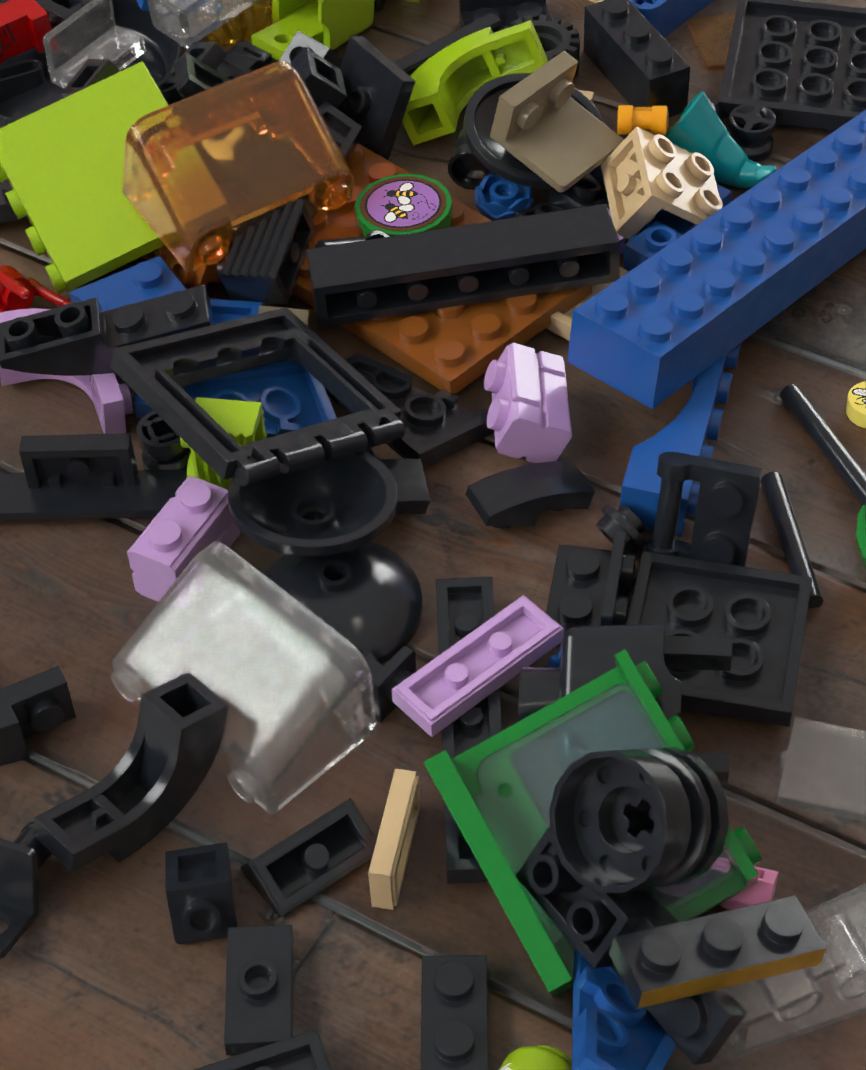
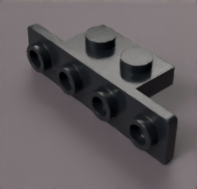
(84, 480)

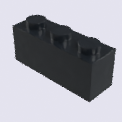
(635, 56)

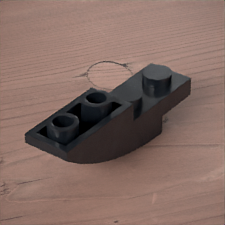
(82, 336)
(591, 922)

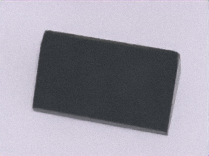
(311, 858)

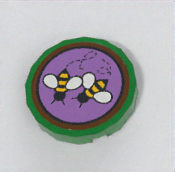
(403, 205)

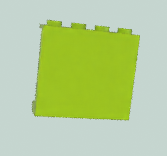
(70, 178)

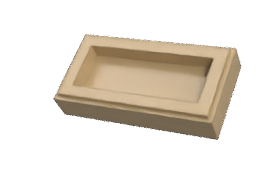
(394, 839)

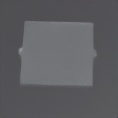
(825, 769)

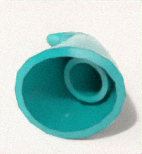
(704, 132)

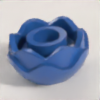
(500, 198)

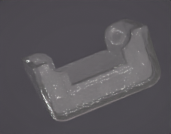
(289, 678)

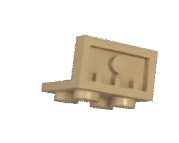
(655, 175)

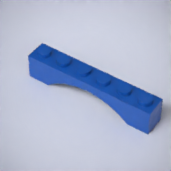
(686, 435)

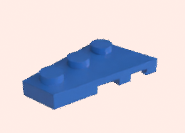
(609, 1027)

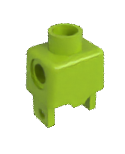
(322, 20)

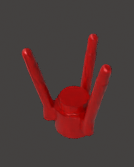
(19, 292)

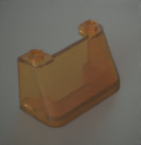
(230, 159)

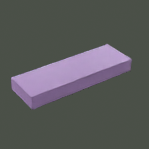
(477, 665)

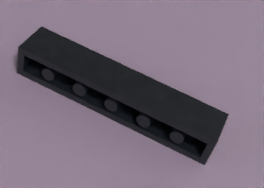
(463, 265)

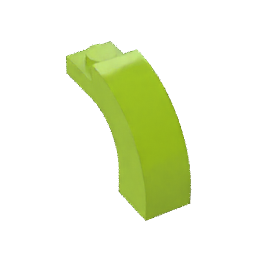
(460, 69)

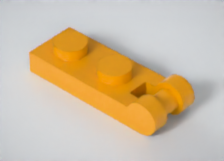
(650, 119)

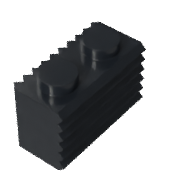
(267, 254)

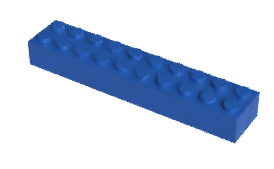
(727, 273)

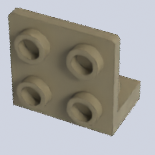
(549, 128)

